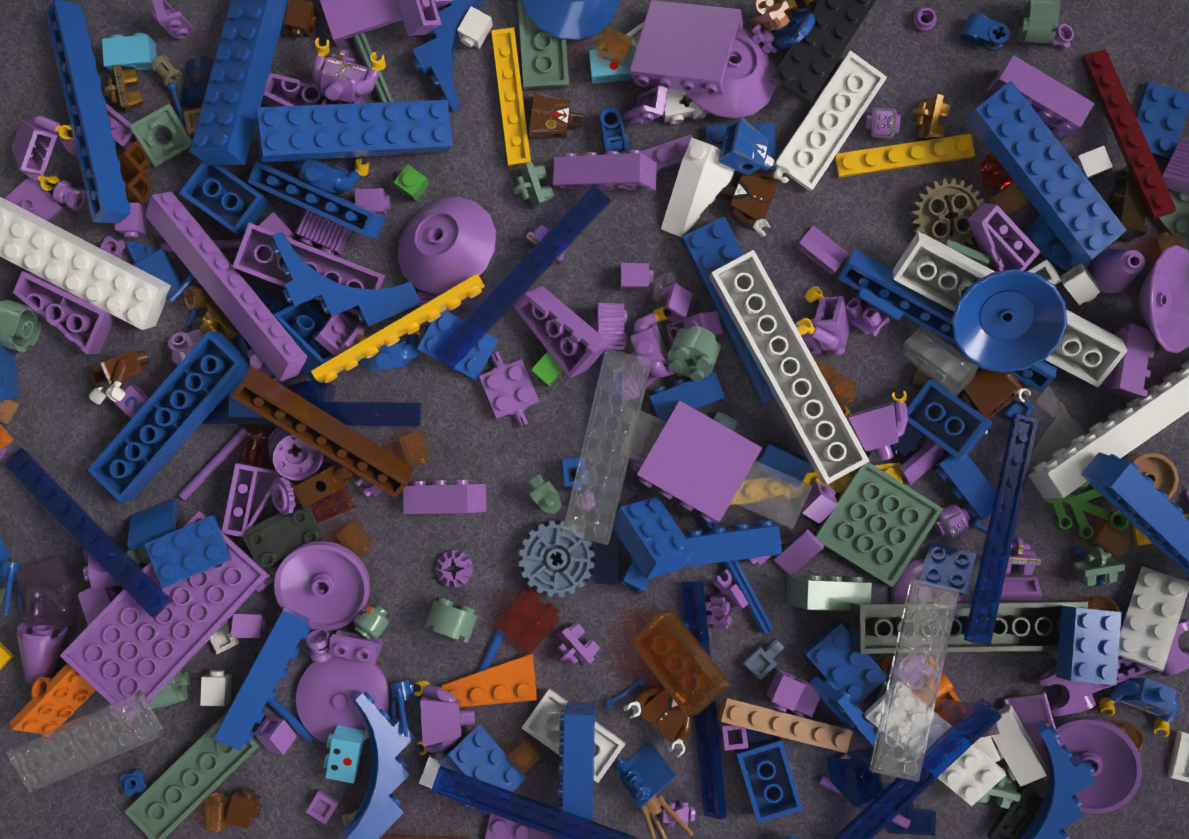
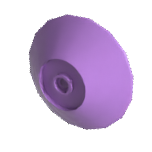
(744, 84)
(460, 252)
(1166, 299)

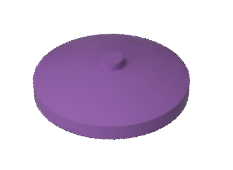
(323, 584)
(326, 691)
(1110, 755)

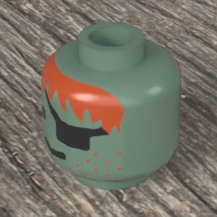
(371, 622)

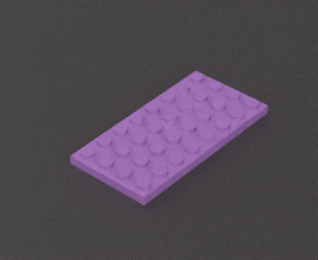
(135, 652)

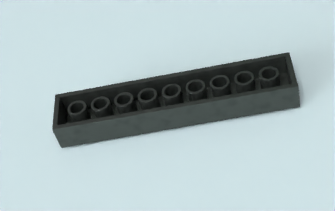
(1017, 626)

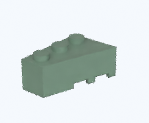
(828, 593)

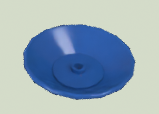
(571, 17)
(1012, 342)

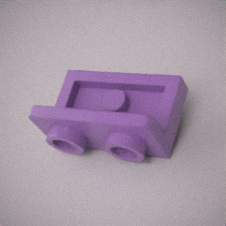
(170, 20)
(648, 107)
(339, 333)
(355, 647)

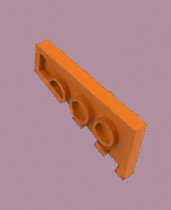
(496, 685)

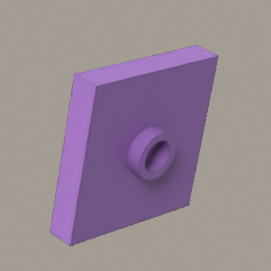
(34, 199)

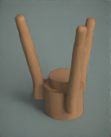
(652, 808)

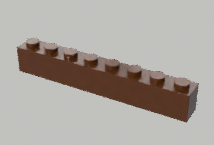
(322, 431)

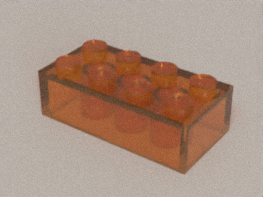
(680, 663)

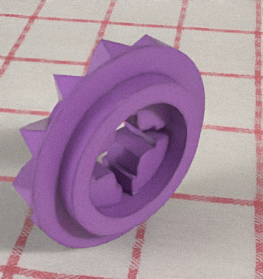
(282, 496)
(461, 560)

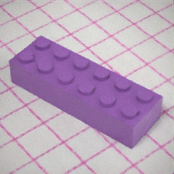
(259, 259)

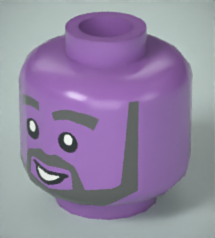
(883, 123)
(952, 521)

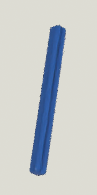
(743, 584)

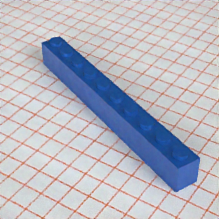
(87, 112)
(867, 273)

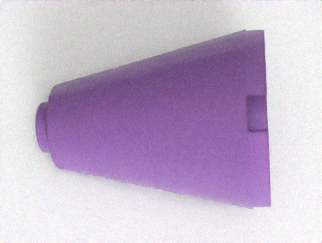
(1116, 268)
(40, 649)

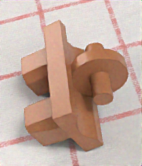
(771, 15)

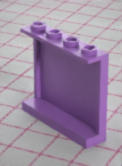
(357, 17)
(685, 47)
(698, 462)

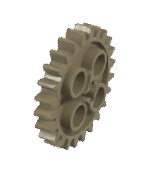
(927, 219)

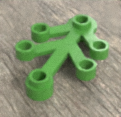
(1079, 504)

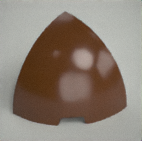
(134, 172)

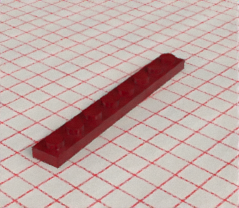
(1128, 134)

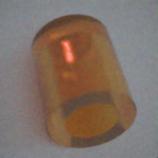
(196, 297)
(215, 812)

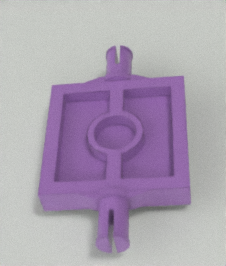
(509, 389)

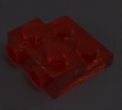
(528, 620)

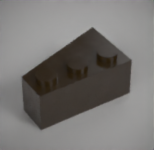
(1128, 206)

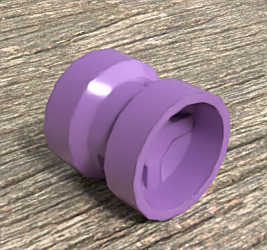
(66, 193)
(319, 645)

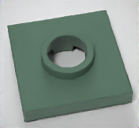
(145, 134)

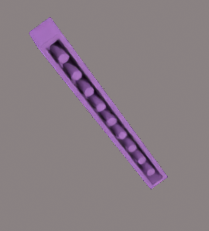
(225, 286)

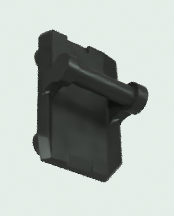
(281, 534)

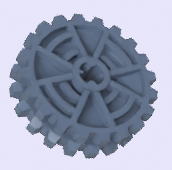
(540, 566)

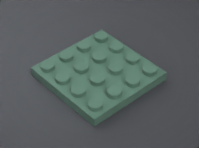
(878, 523)

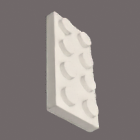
(1152, 618)
(545, 724)

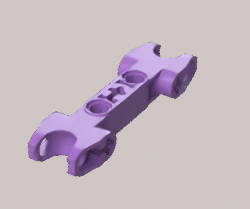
(1078, 695)

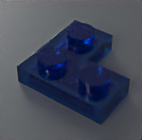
(922, 822)

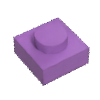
(322, 807)

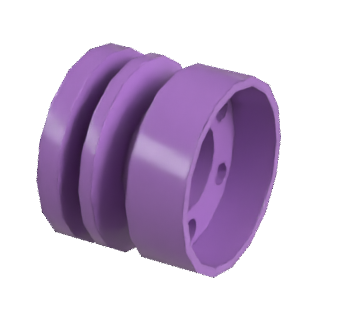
(296, 463)

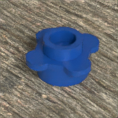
(138, 777)

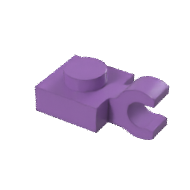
(732, 593)

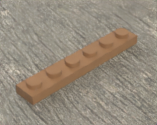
(784, 725)

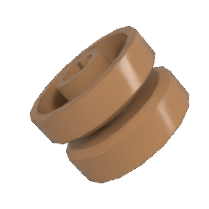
(1159, 469)

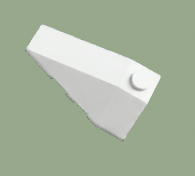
(696, 186)

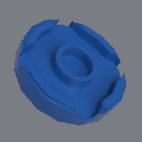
(796, 29)

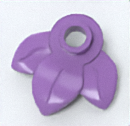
(181, 350)

